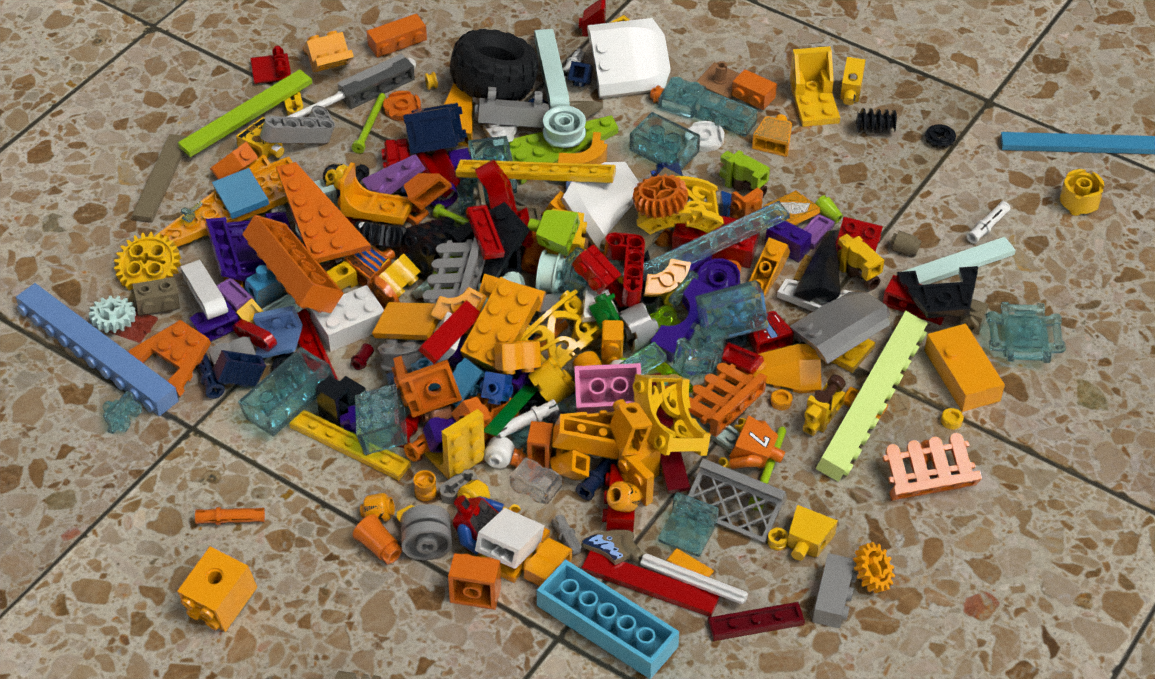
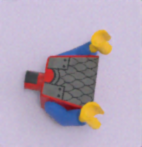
(473, 516)

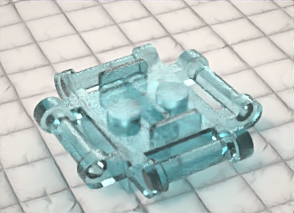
(1024, 333)

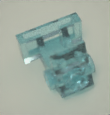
(698, 361)

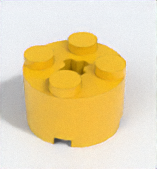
(1081, 192)
(552, 380)

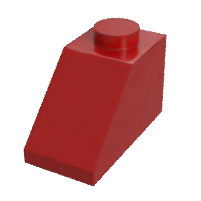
(593, 15)

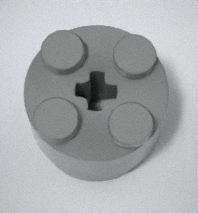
(638, 327)

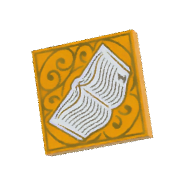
(798, 207)

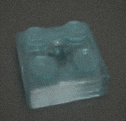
(681, 96)

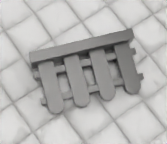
(468, 268)

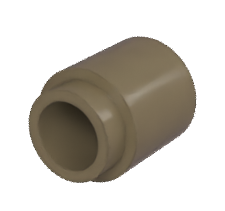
(905, 243)

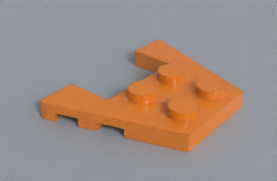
(180, 347)

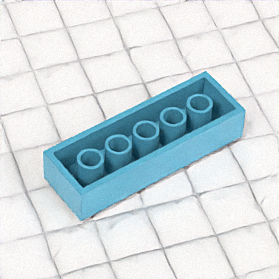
(608, 619)

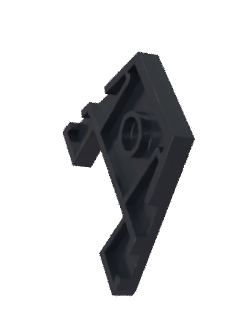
(510, 231)
(941, 298)

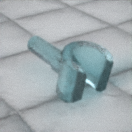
(189, 213)

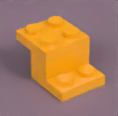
(327, 51)
(641, 471)

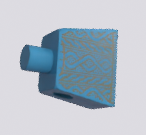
(264, 287)

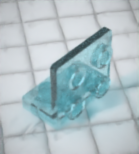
(689, 525)

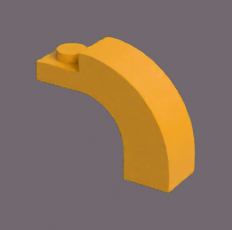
(594, 155)

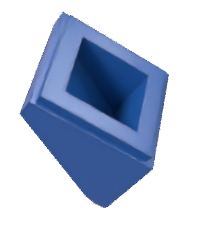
(725, 203)

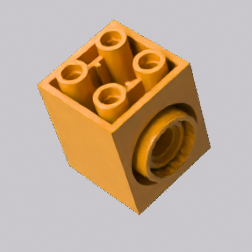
(217, 589)

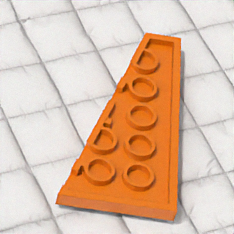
(320, 223)

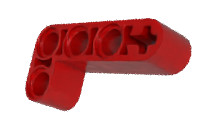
(497, 185)
(630, 250)

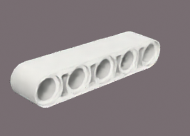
(204, 289)

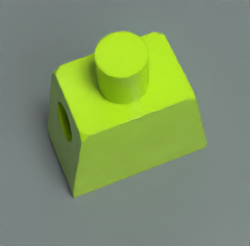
(556, 230)

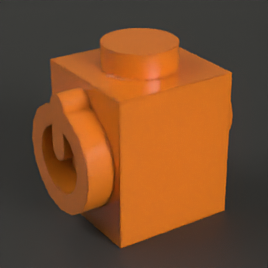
(468, 406)

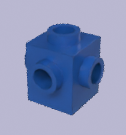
(496, 387)

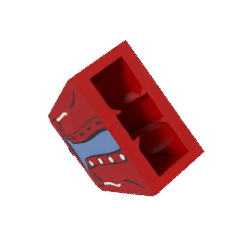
(774, 337)

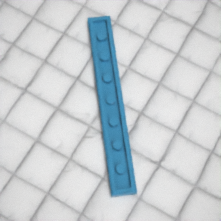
(1078, 142)

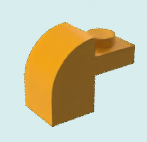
(571, 464)

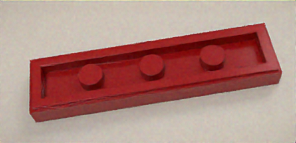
(449, 332)

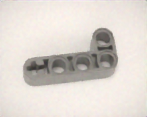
(311, 129)

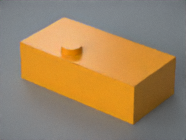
(964, 367)

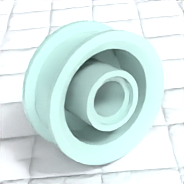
(564, 126)
(549, 272)

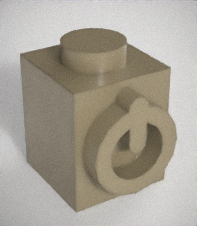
(976, 317)

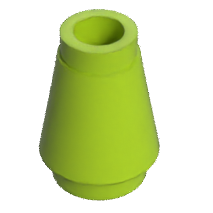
(829, 209)

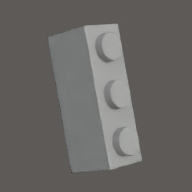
(835, 591)

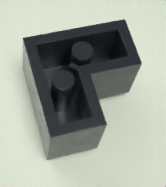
(336, 397)

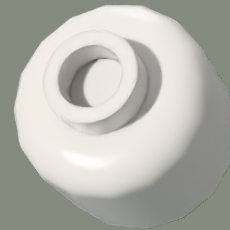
(499, 451)

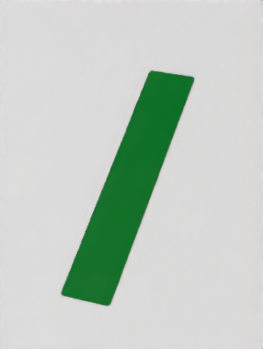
(510, 410)

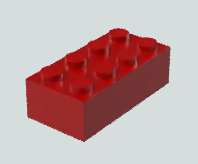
(741, 252)

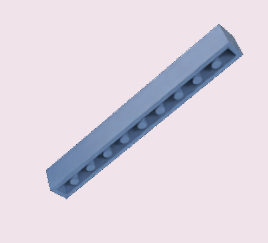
(97, 349)

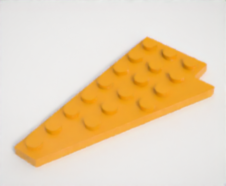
(267, 177)

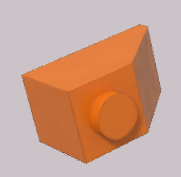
(234, 162)
(426, 188)

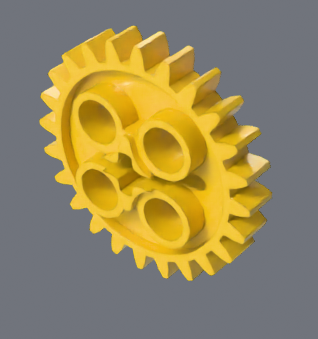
(147, 261)

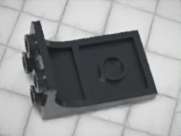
(421, 243)

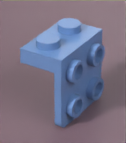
(284, 326)

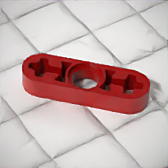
(258, 335)

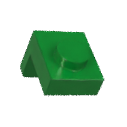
(604, 309)

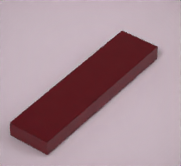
(755, 621)

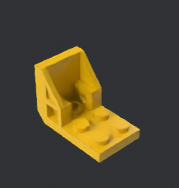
(812, 86)

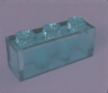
(726, 113)

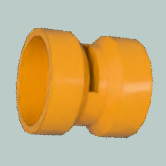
(425, 485)

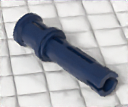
(205, 380)
(596, 479)

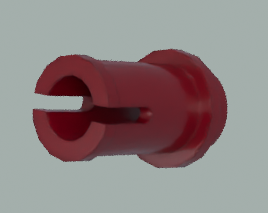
(360, 360)

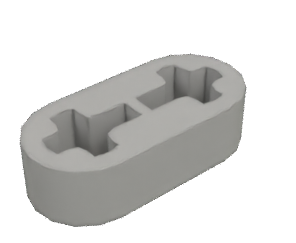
(454, 484)

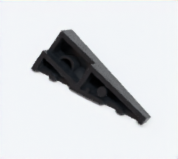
(822, 273)

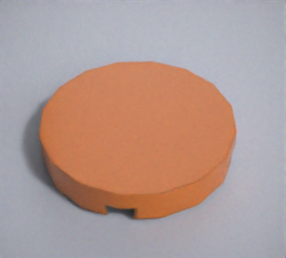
(400, 103)
(382, 291)

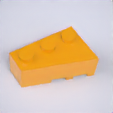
(586, 433)

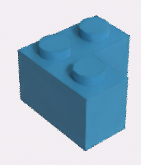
(468, 379)

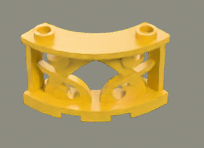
(696, 212)
(573, 311)
(674, 400)

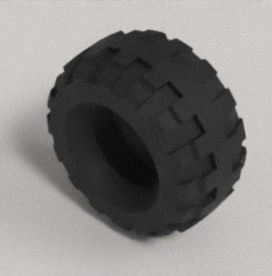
(493, 60)

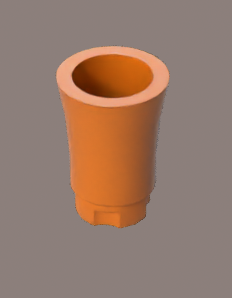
(531, 256)
(377, 539)

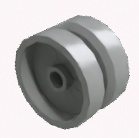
(426, 532)

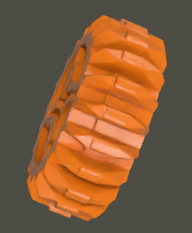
(660, 196)

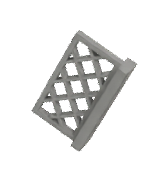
(748, 486)

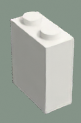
(509, 538)

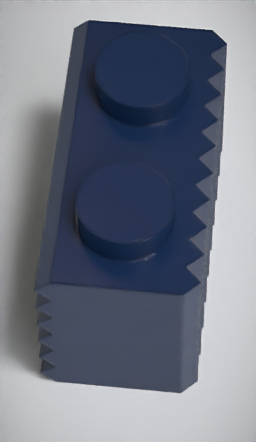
(239, 368)

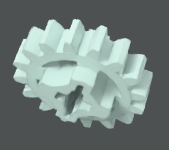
(112, 314)

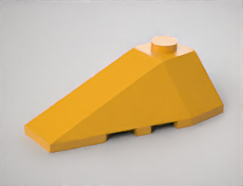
(792, 368)

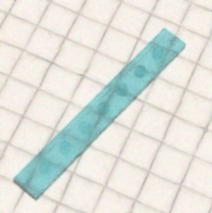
(720, 238)

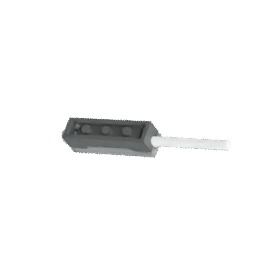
(369, 83)

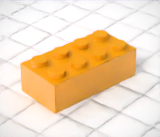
(501, 320)

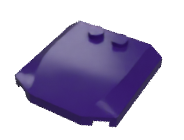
(231, 249)

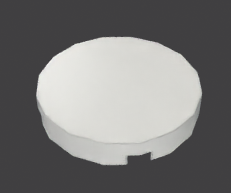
(710, 135)

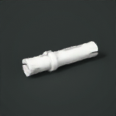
(976, 233)
(523, 420)

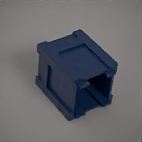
(434, 128)

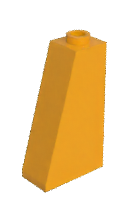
(466, 102)

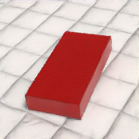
(743, 359)

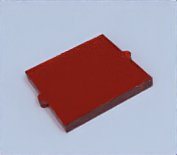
(138, 329)

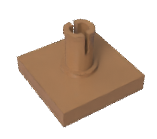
(718, 79)

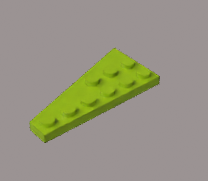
(536, 149)

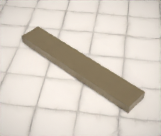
(159, 180)

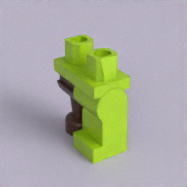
(743, 172)

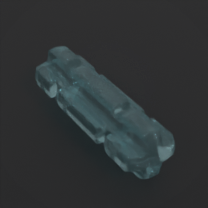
(675, 297)

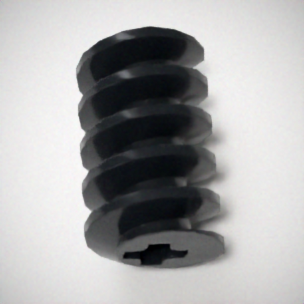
(876, 120)

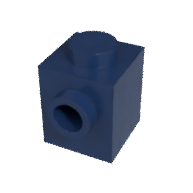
(580, 73)

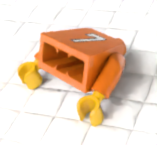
(753, 445)

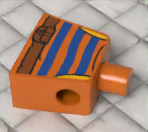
(370, 263)

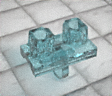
(117, 412)

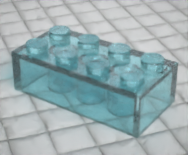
(285, 391)

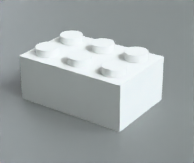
(350, 320)

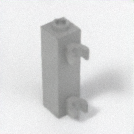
(511, 112)

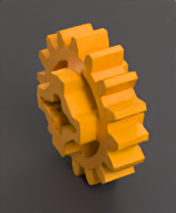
(874, 567)

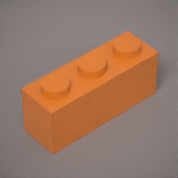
(396, 35)

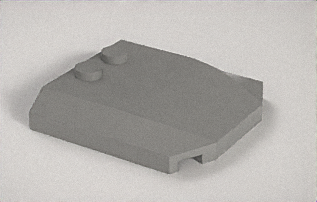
(842, 324)

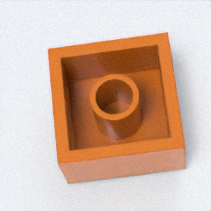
(474, 581)

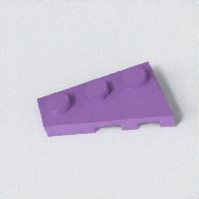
(395, 176)

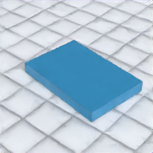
(240, 193)

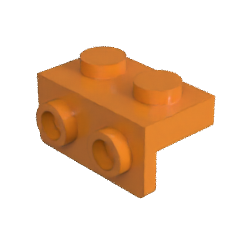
(745, 204)

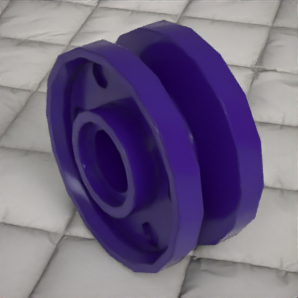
(719, 270)

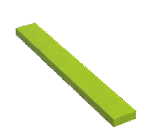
(244, 113)

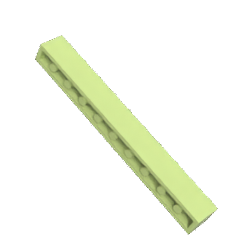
(871, 397)

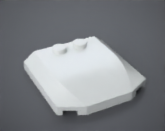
(629, 57)
(602, 202)

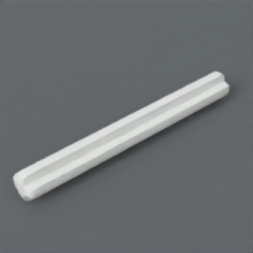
(694, 579)

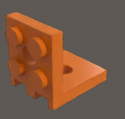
(415, 386)

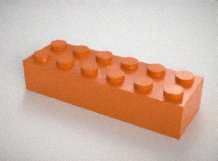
(292, 264)

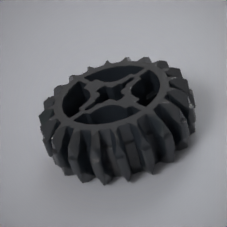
(381, 233)

